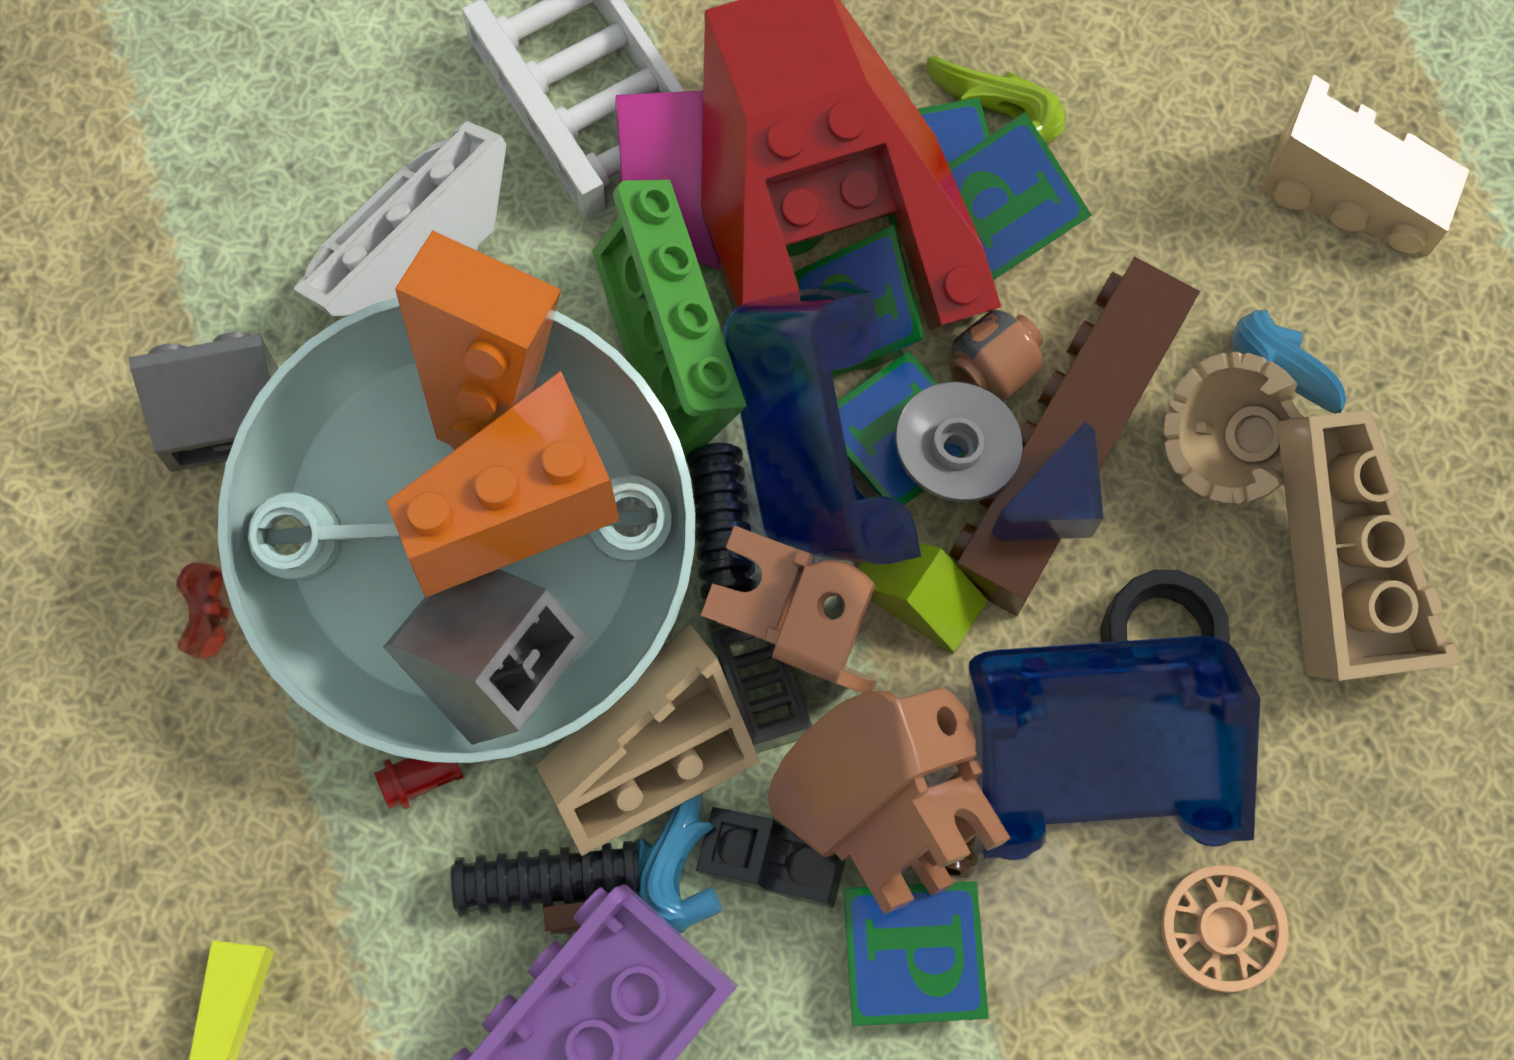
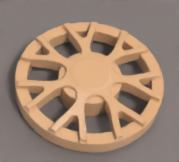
(1225, 928)

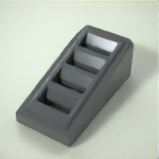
(775, 732)

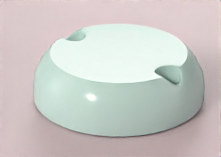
(351, 430)

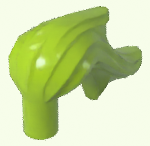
(1004, 95)

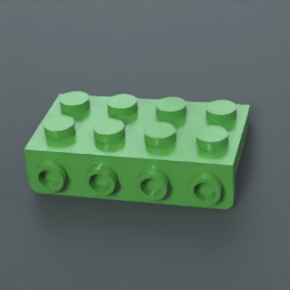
(667, 312)

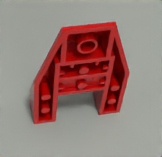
(820, 138)

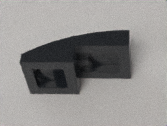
(767, 858)

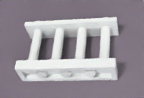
(528, 83)

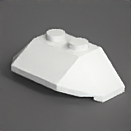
(442, 189)

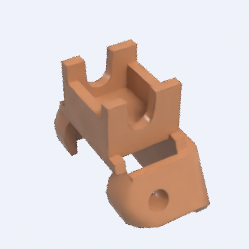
(790, 608)
(862, 791)

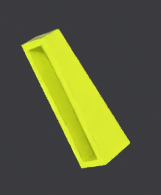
(228, 999)

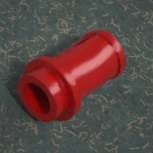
(413, 778)

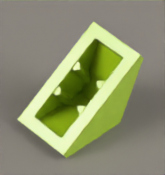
(928, 595)

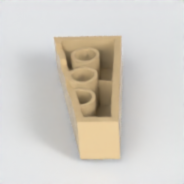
(1354, 556)

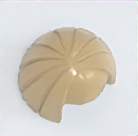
(1227, 428)

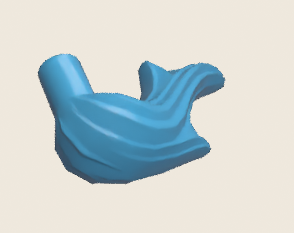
(1314, 380)
(662, 867)

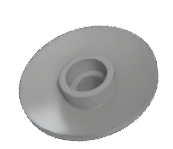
(962, 417)

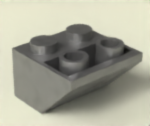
(200, 395)
(487, 651)

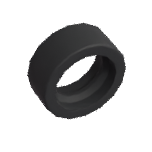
(1175, 586)

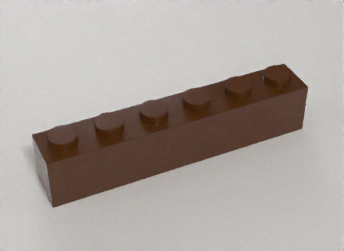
(1100, 388)

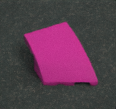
(664, 142)

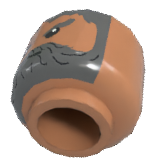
(998, 353)

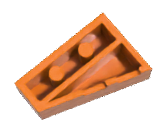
(473, 334)
(506, 493)

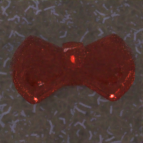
(201, 587)

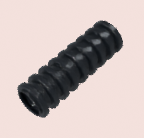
(718, 511)
(540, 878)

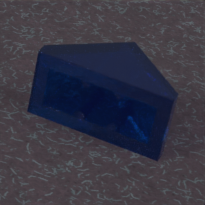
(1060, 498)

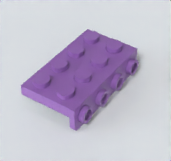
(612, 992)

